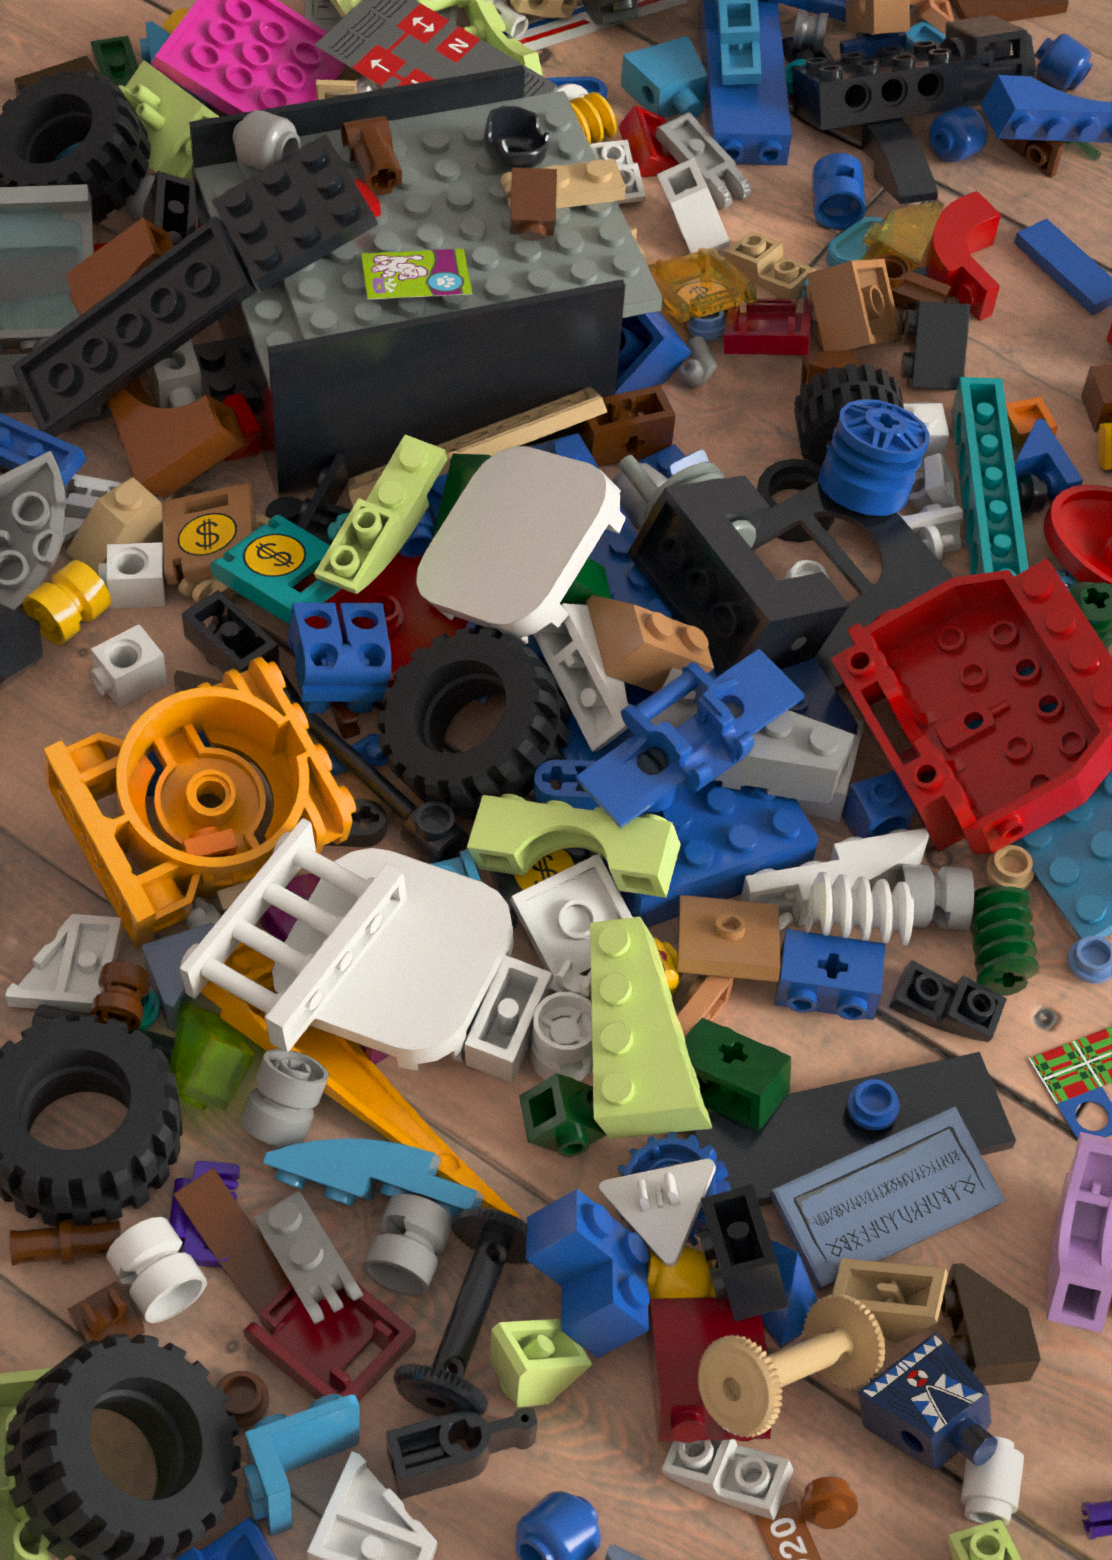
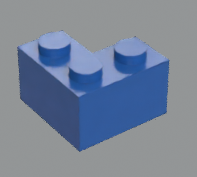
(596, 1266)

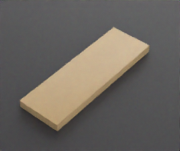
(504, 433)

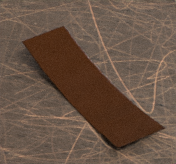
(231, 1234)

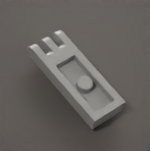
(306, 1255)

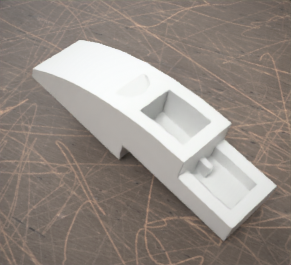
(855, 857)

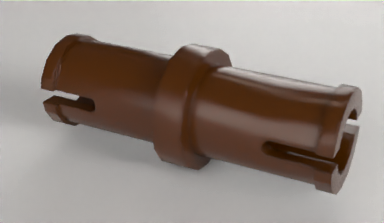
(63, 1242)

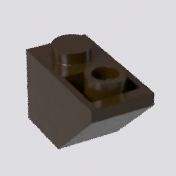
(989, 1328)

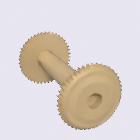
(744, 1384)

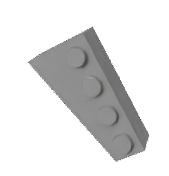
(789, 755)

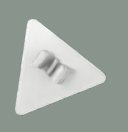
(661, 1204)

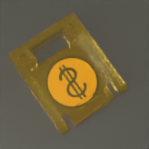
(714, 290)

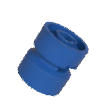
(838, 191)

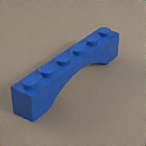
(1034, 111)

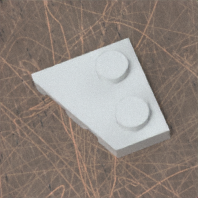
(70, 965)
(368, 1522)

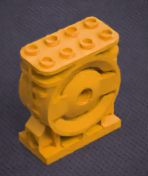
(239, 714)

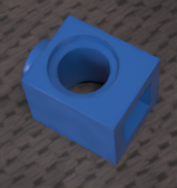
(877, 806)

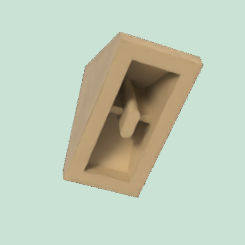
(898, 1295)

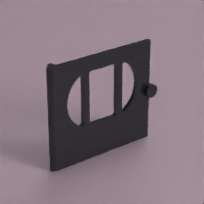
(906, 562)

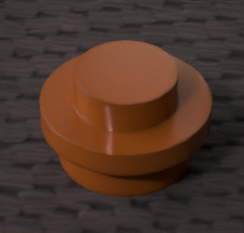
(828, 1502)

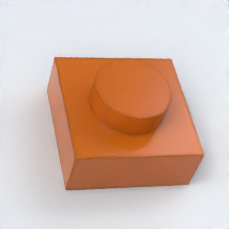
(1023, 416)
(211, 843)

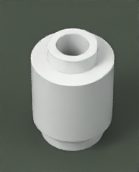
(993, 1488)

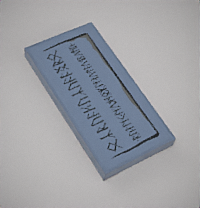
(887, 1196)

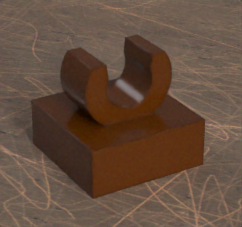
(106, 1314)

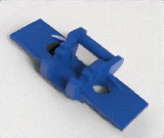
(699, 749)

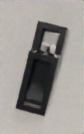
(898, 161)

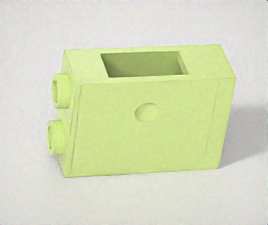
(166, 116)

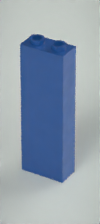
(747, 118)

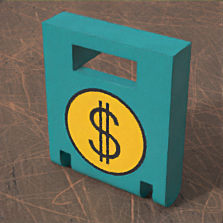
(271, 563)

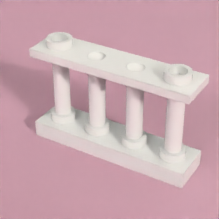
(316, 974)

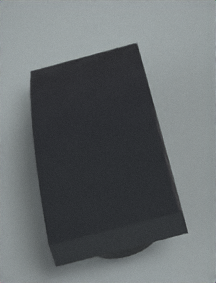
(953, 1007)

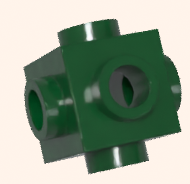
(560, 1115)

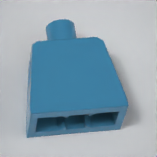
(666, 78)

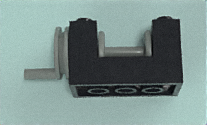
(710, 578)

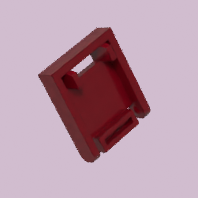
(769, 328)
(322, 1351)

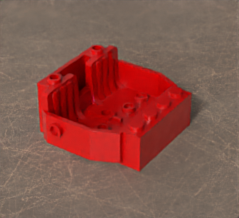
(960, 661)

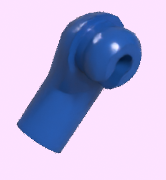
(368, 748)

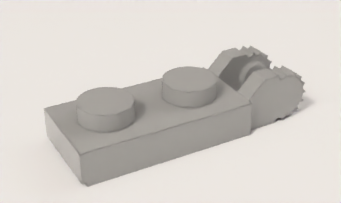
(687, 140)

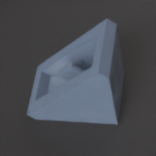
(163, 962)

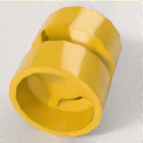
(72, 597)

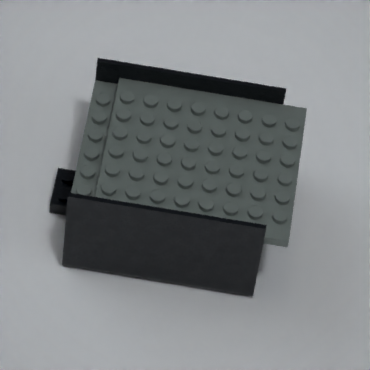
(362, 372)

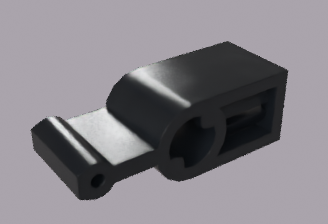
(427, 1459)

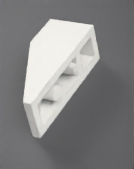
(580, 673)

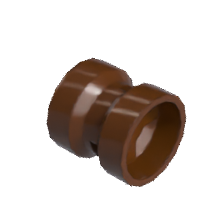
(121, 993)

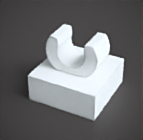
(934, 485)

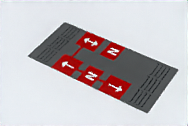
(412, 44)

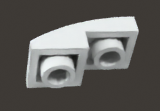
(630, 172)
(730, 1474)

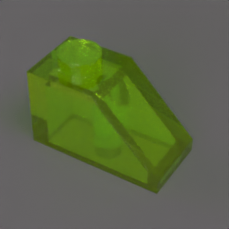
(208, 1058)

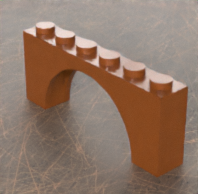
(162, 444)

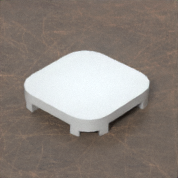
(518, 540)
(425, 968)

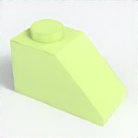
(535, 1360)

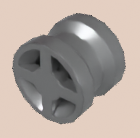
(810, 30)

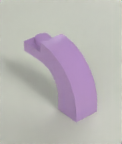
(1082, 1239)

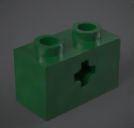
(738, 1073)

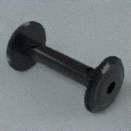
(432, 1387)

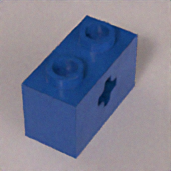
(830, 975)

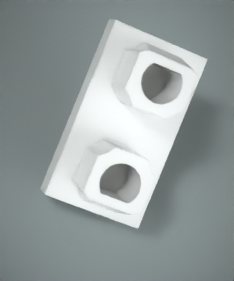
(937, 528)

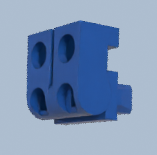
(341, 659)

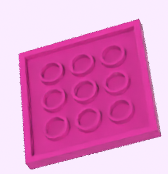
(247, 55)

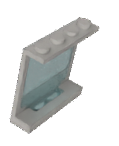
(41, 239)

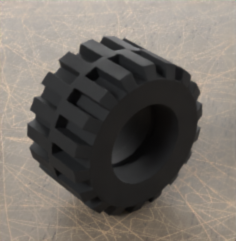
(822, 400)

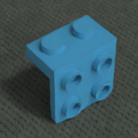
(291, 1442)

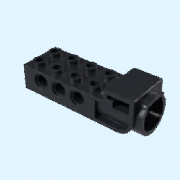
(915, 79)

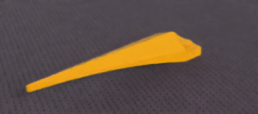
(351, 1078)

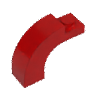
(962, 230)

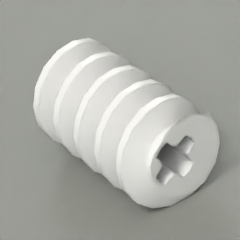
(860, 907)

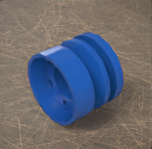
(873, 457)

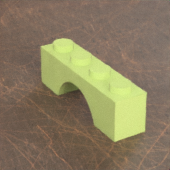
(518, 833)

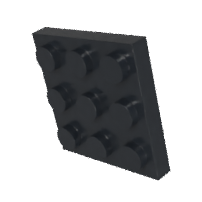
(294, 213)

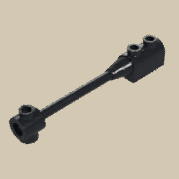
(236, 640)

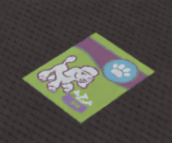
(416, 274)

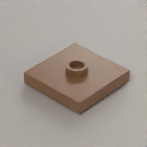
(728, 938)

